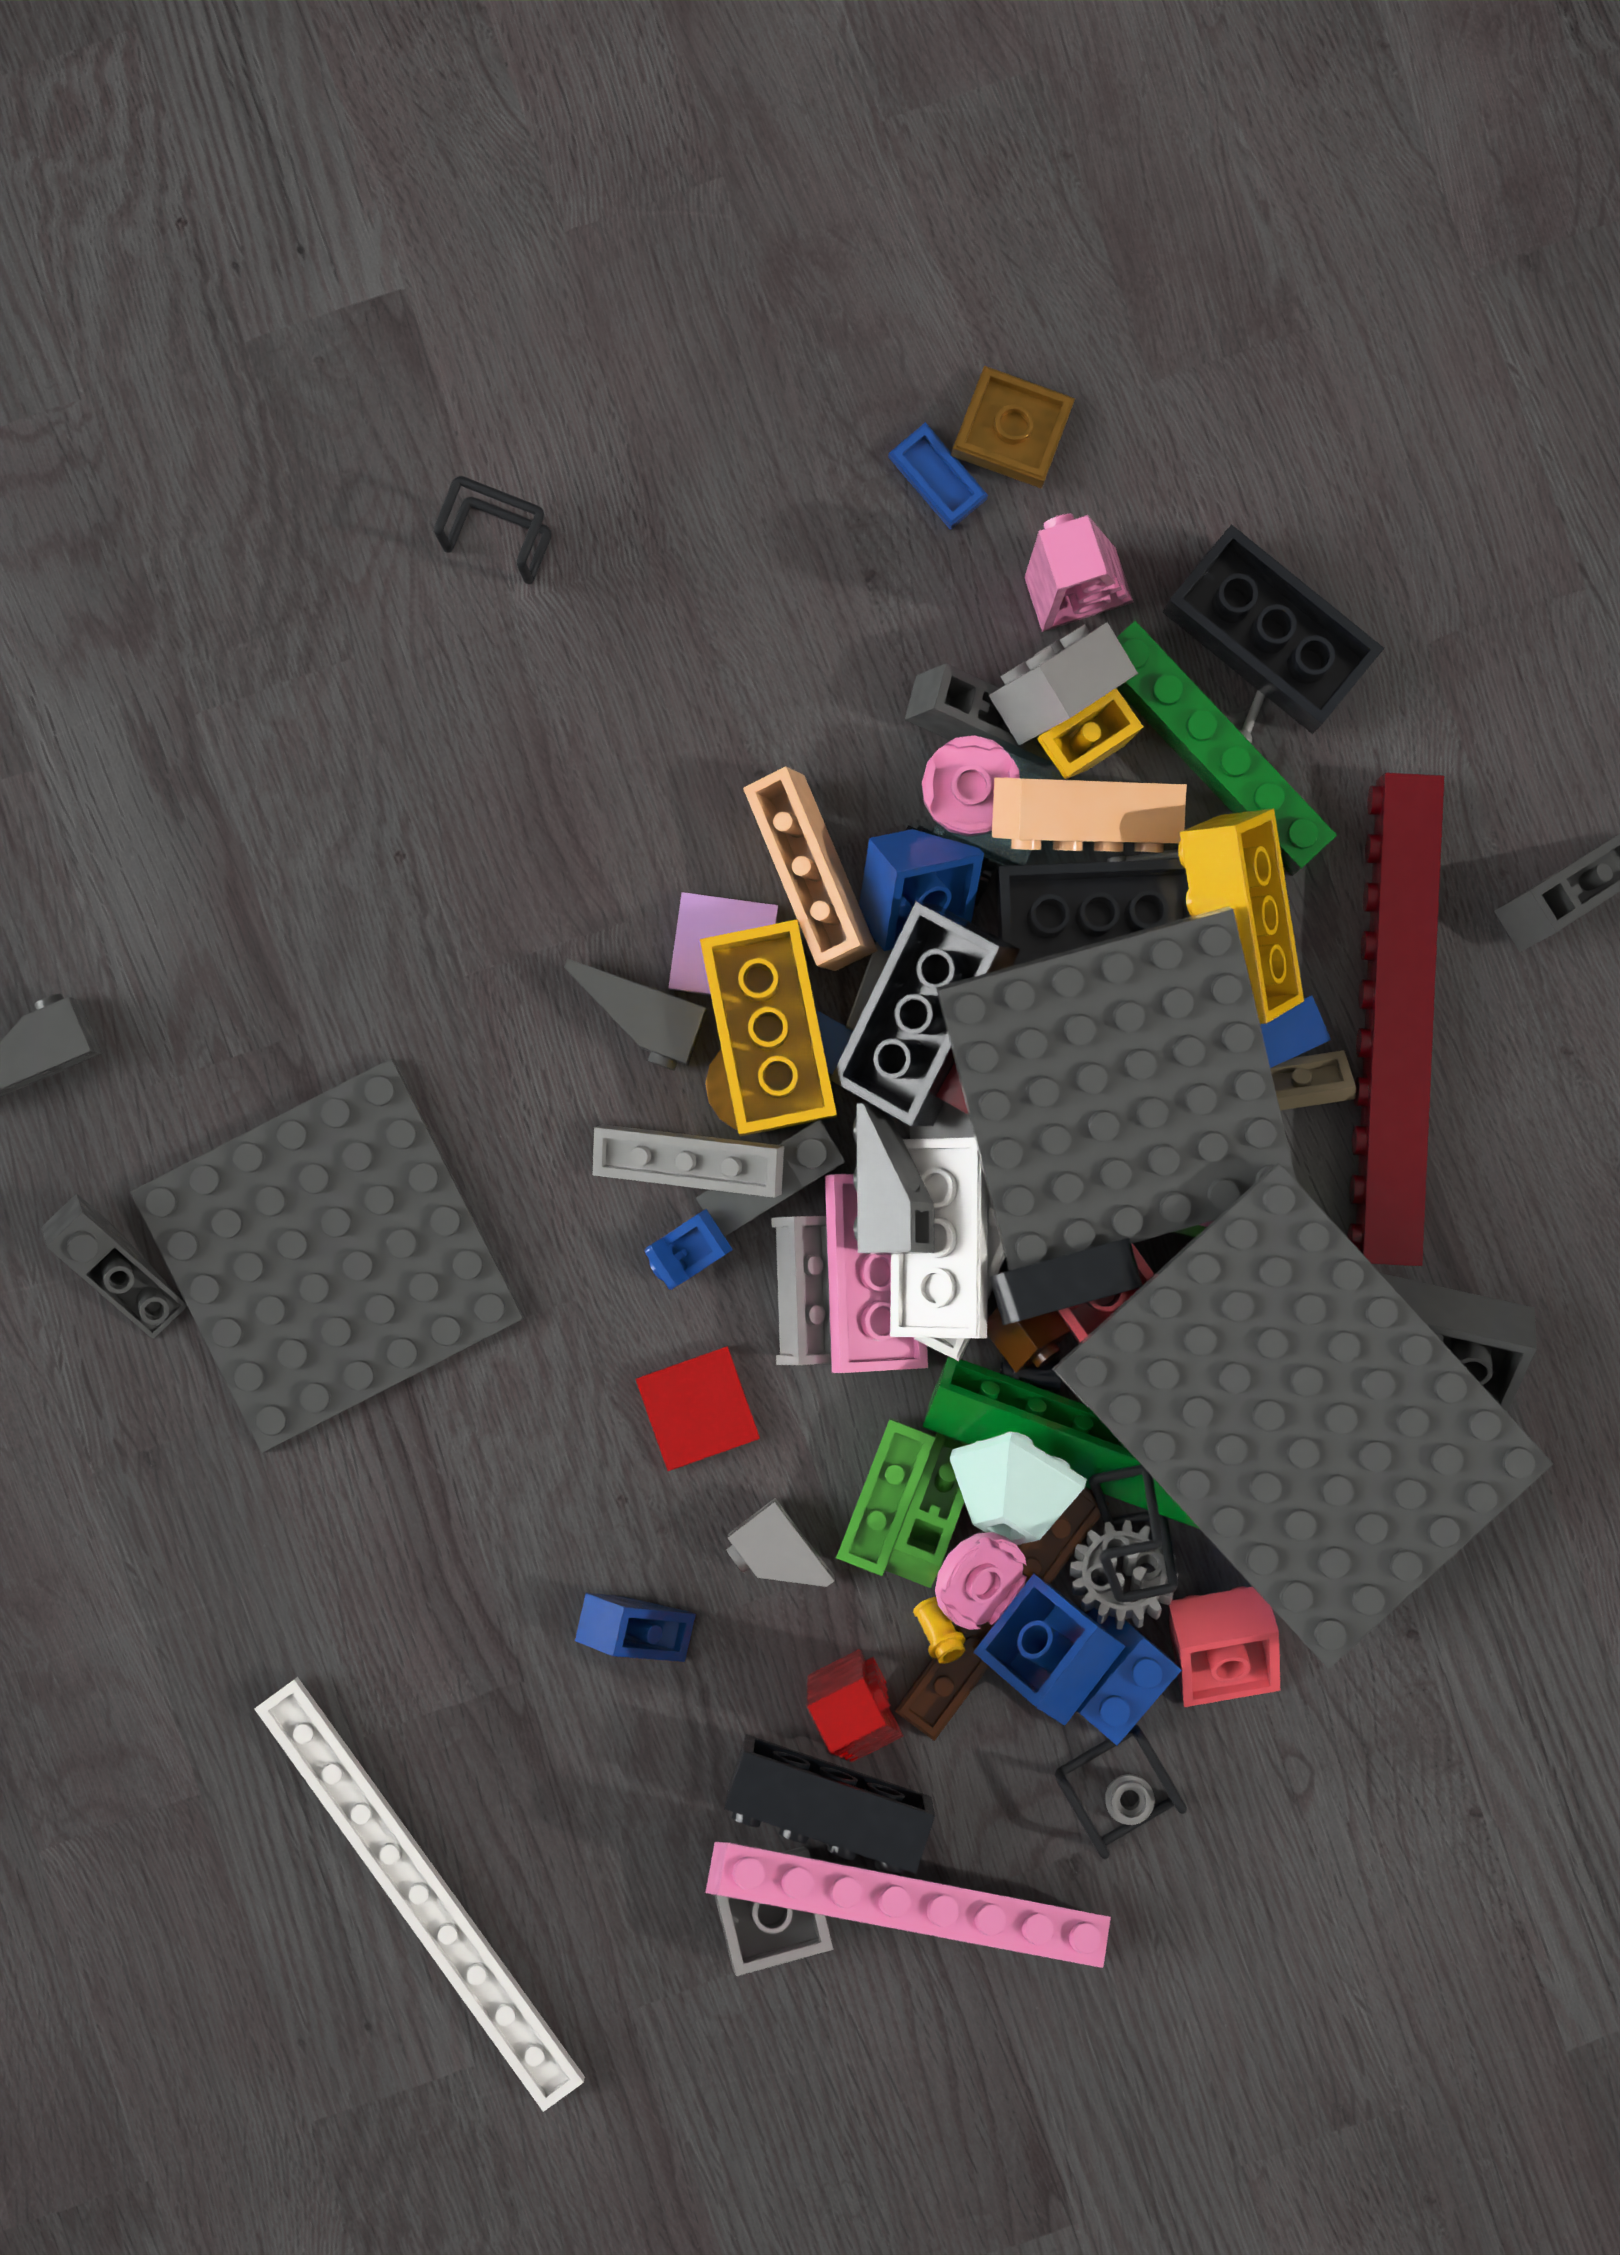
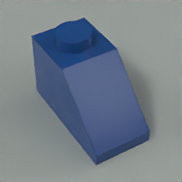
(634, 1628)

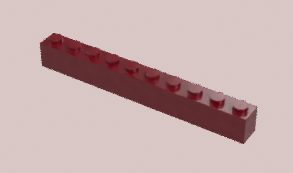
(1397, 1018)

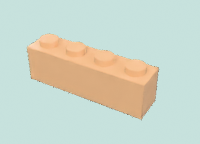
(1088, 812)
(810, 869)

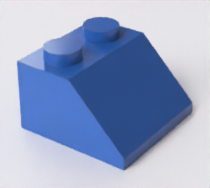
(913, 869)
(1130, 1682)

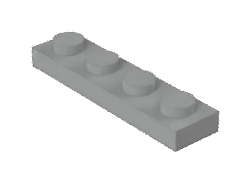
(688, 1160)

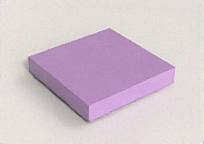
(707, 917)

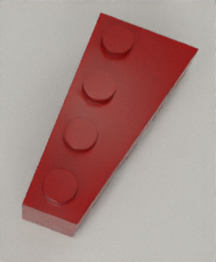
(852, 1706)

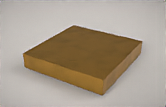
(1012, 427)

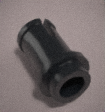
(1042, 1378)

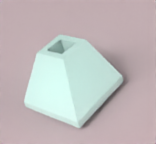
(1014, 1486)

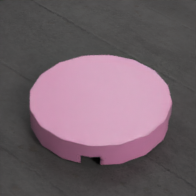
(961, 783)
(980, 1579)

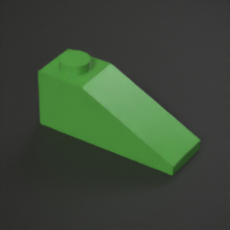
(929, 1518)

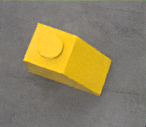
(1091, 735)

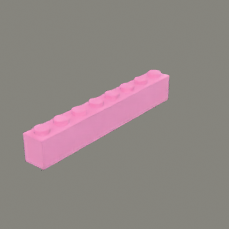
(907, 1904)

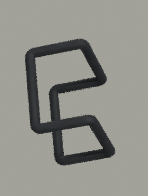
(535, 526)
(1159, 1529)
(1101, 1843)

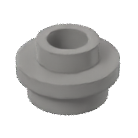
(1137, 1812)

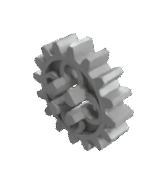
(1102, 1597)

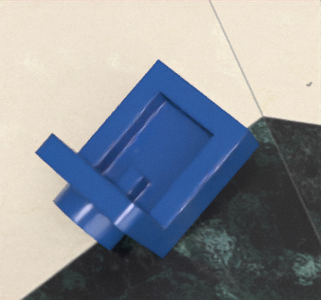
(687, 1250)

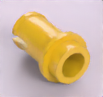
(943, 1639)

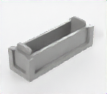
(803, 1290)

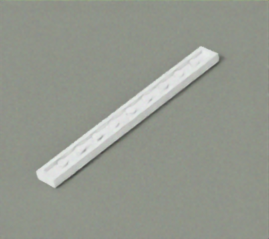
(420, 1894)

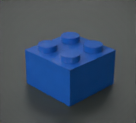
(1049, 1649)

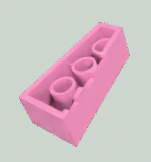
(1074, 572)

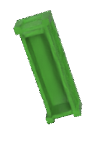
(885, 1497)

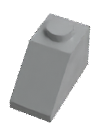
(777, 1549)

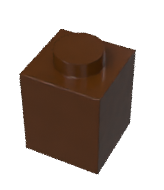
(1029, 1339)

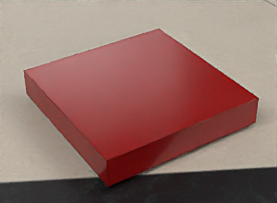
(697, 1408)

